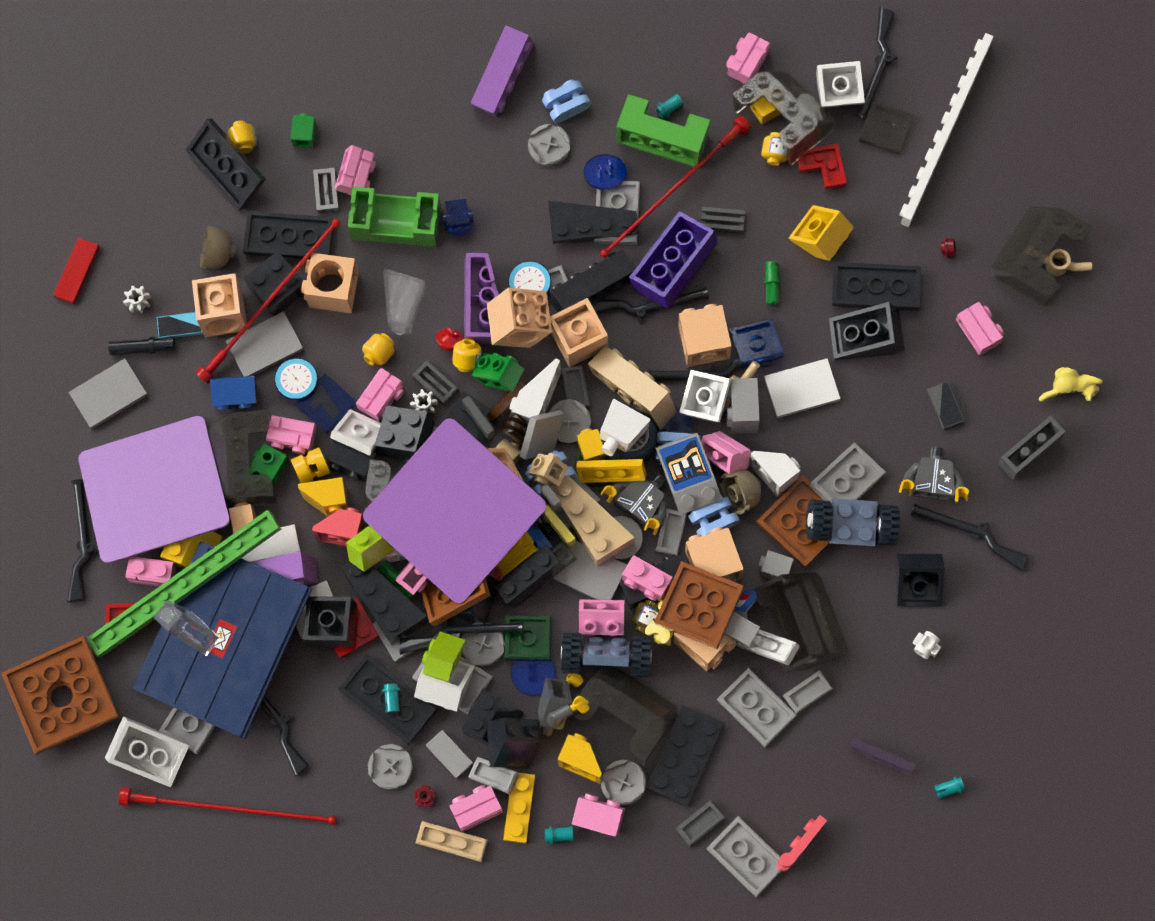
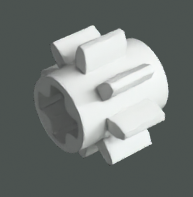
(132, 294)
(423, 397)
(926, 644)

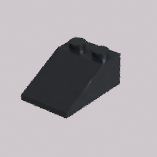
(867, 332)

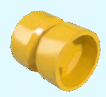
(302, 468)

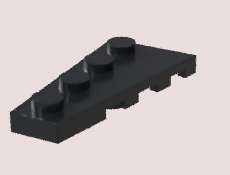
(586, 222)

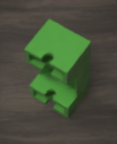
(660, 136)
(394, 217)

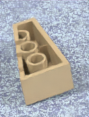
(633, 385)
(593, 525)

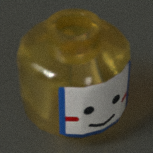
(644, 615)

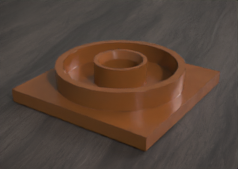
(32, 690)

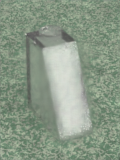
(403, 300)
(187, 627)

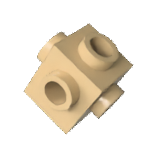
(548, 469)

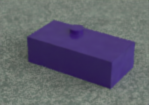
(673, 259)

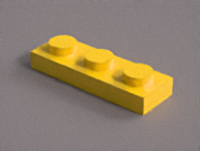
(611, 470)
(519, 809)

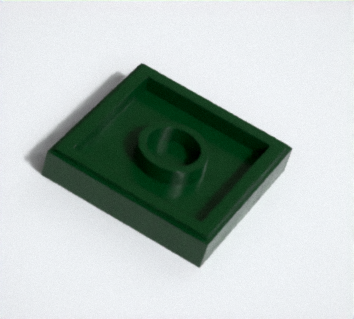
(533, 643)

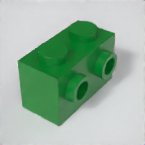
(498, 371)
(269, 463)

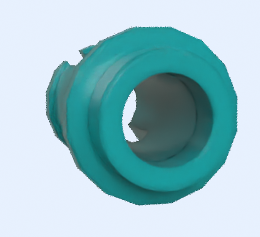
(669, 106)
(391, 697)
(951, 787)
(558, 834)

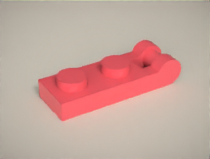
(800, 844)

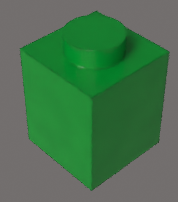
(303, 130)

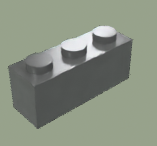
(1031, 447)

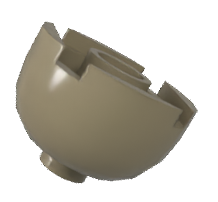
(216, 248)
(742, 490)

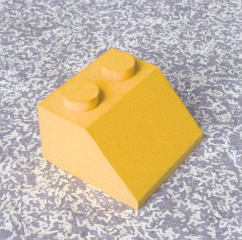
(821, 232)
(326, 495)
(183, 551)
(579, 758)

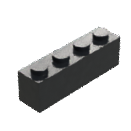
(594, 283)

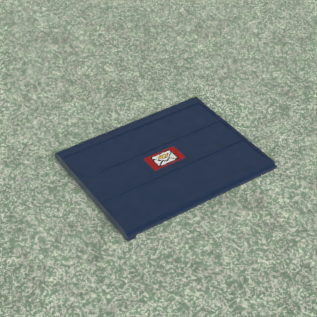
(254, 618)

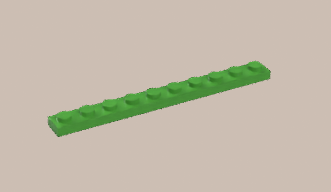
(184, 583)

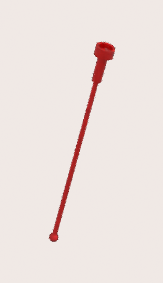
(741, 126)
(206, 373)
(126, 796)

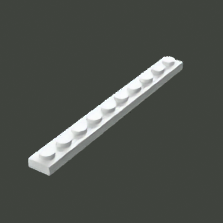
(941, 137)

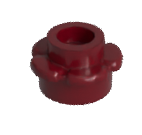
(948, 247)
(418, 795)

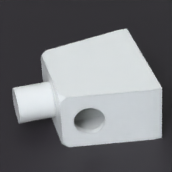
(622, 428)

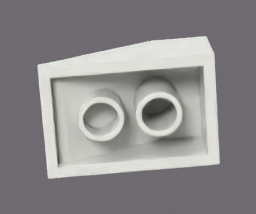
(537, 393)
(146, 752)

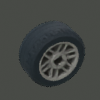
(642, 448)

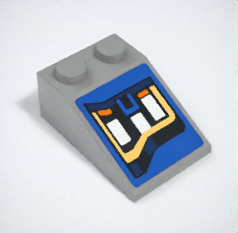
(688, 473)

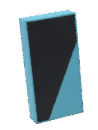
(178, 325)

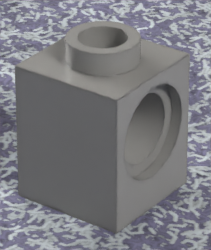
(774, 565)

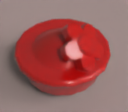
(448, 338)

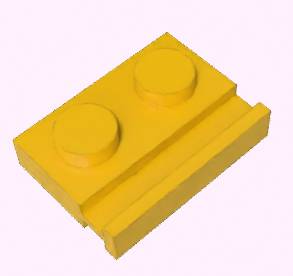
(517, 554)

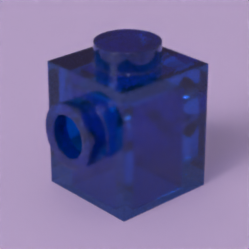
(457, 216)

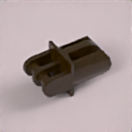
(516, 428)

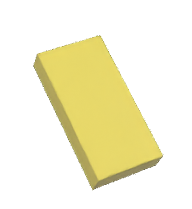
(559, 527)

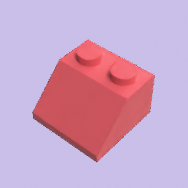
(339, 527)

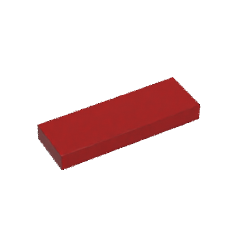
(76, 271)

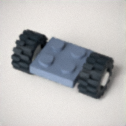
(852, 522)
(606, 653)

